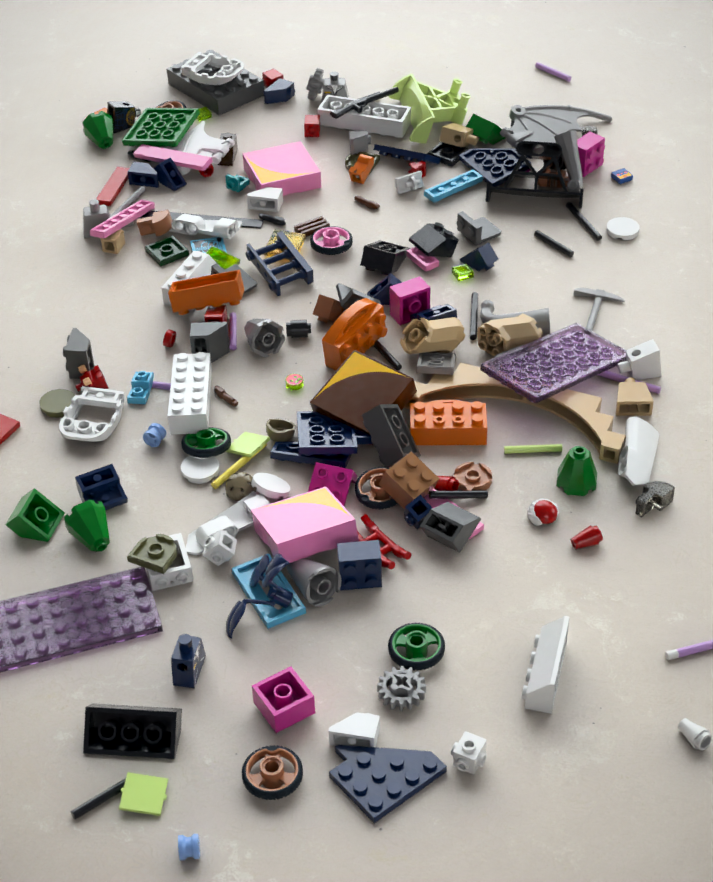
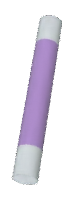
(688, 650)

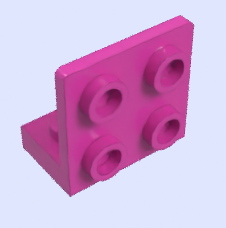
(334, 478)

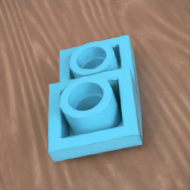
(141, 387)

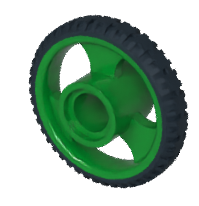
(206, 443)
(416, 644)

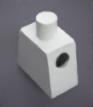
(642, 361)

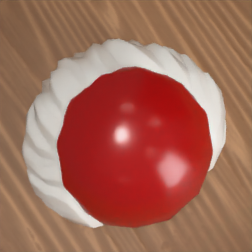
(542, 512)

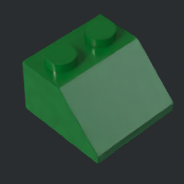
(485, 130)
(35, 517)

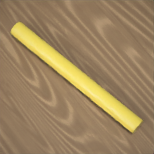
(233, 469)

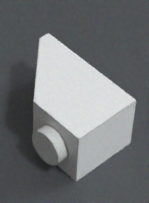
(266, 199)
(356, 730)

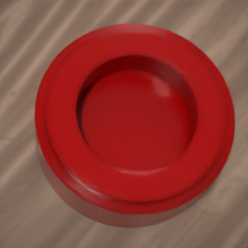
(169, 338)

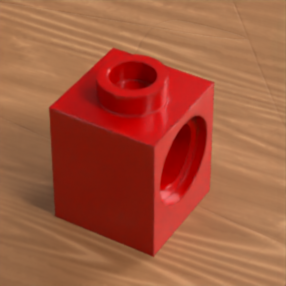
(312, 126)

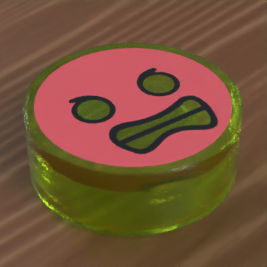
(294, 381)

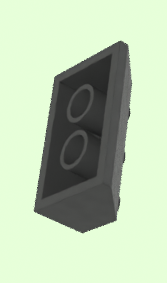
(389, 433)

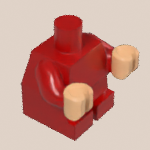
(91, 378)

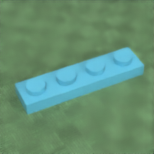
(453, 186)

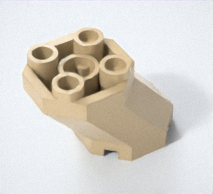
(507, 333)
(432, 335)

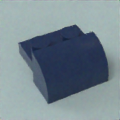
(436, 312)
(102, 486)

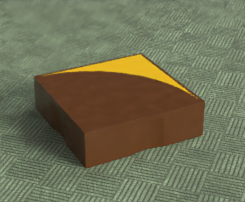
(359, 387)

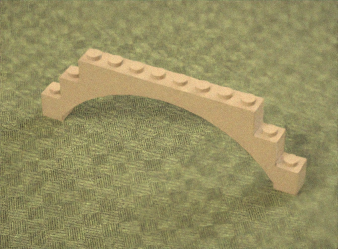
(573, 406)

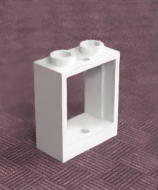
(179, 574)

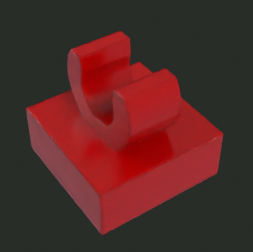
(419, 166)

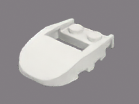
(228, 70)
(84, 429)

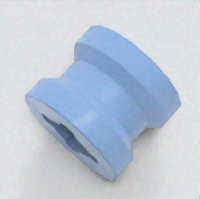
(154, 435)
(188, 847)

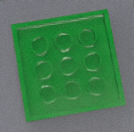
(161, 127)

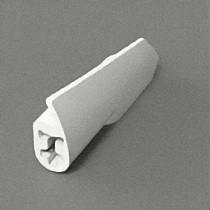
(194, 224)
(639, 451)
(231, 521)

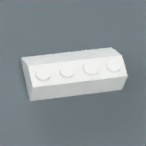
(196, 265)
(546, 666)

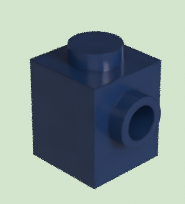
(416, 511)

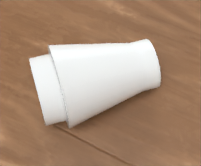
(697, 736)

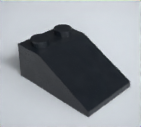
(383, 256)

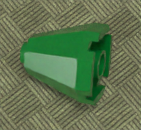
(99, 129)
(577, 472)
(89, 525)

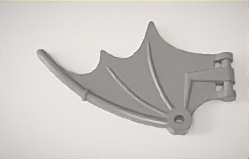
(544, 122)

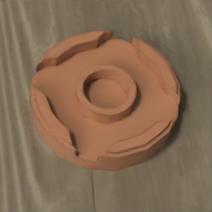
(473, 476)

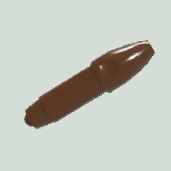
(370, 204)
(220, 392)

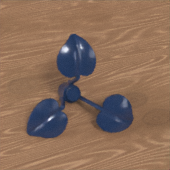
(276, 593)

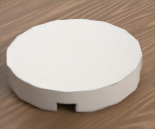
(622, 228)
(200, 469)
(270, 485)

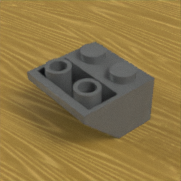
(210, 338)
(77, 353)
(450, 525)

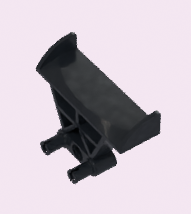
(525, 151)

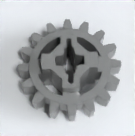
(315, 84)
(401, 688)

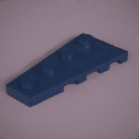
(408, 155)
(290, 452)

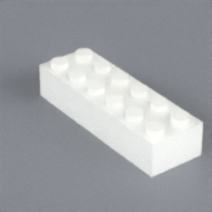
(374, 118)
(190, 393)

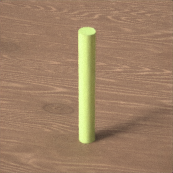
(533, 448)

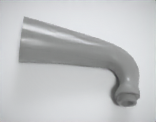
(571, 159)
(541, 316)

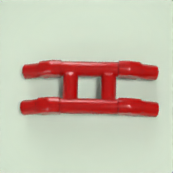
(377, 534)

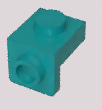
(237, 182)

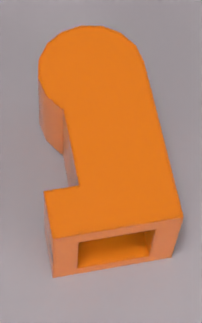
(361, 168)

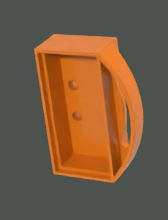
(206, 291)
(354, 330)
(448, 422)

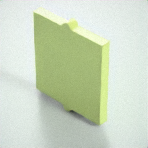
(248, 444)
(143, 794)

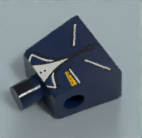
(187, 653)

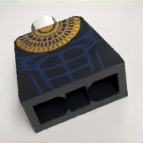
(123, 114)

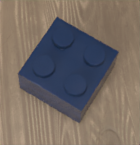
(359, 564)

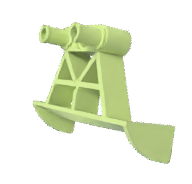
(430, 105)

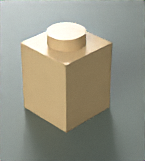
(113, 242)

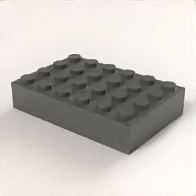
(221, 97)

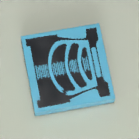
(204, 245)

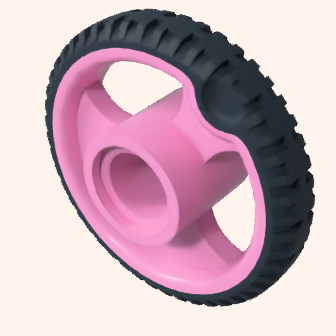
(331, 241)

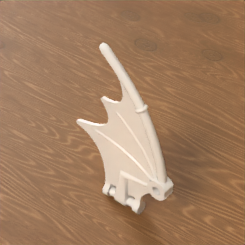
(200, 143)

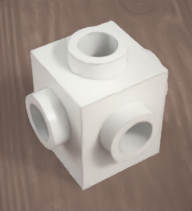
(219, 547)
(469, 753)

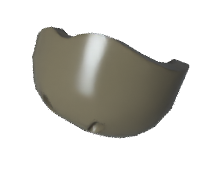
(280, 429)
(239, 482)

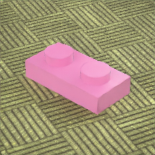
(424, 262)

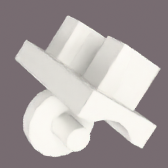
(409, 182)

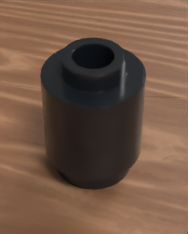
(298, 328)

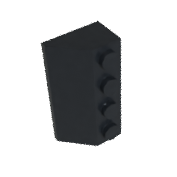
(132, 730)

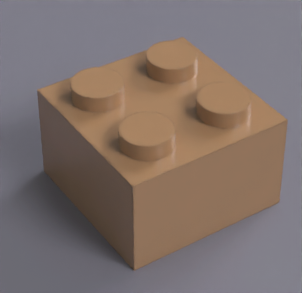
(408, 480)

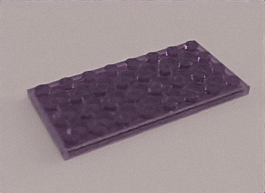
(554, 362)
(76, 618)

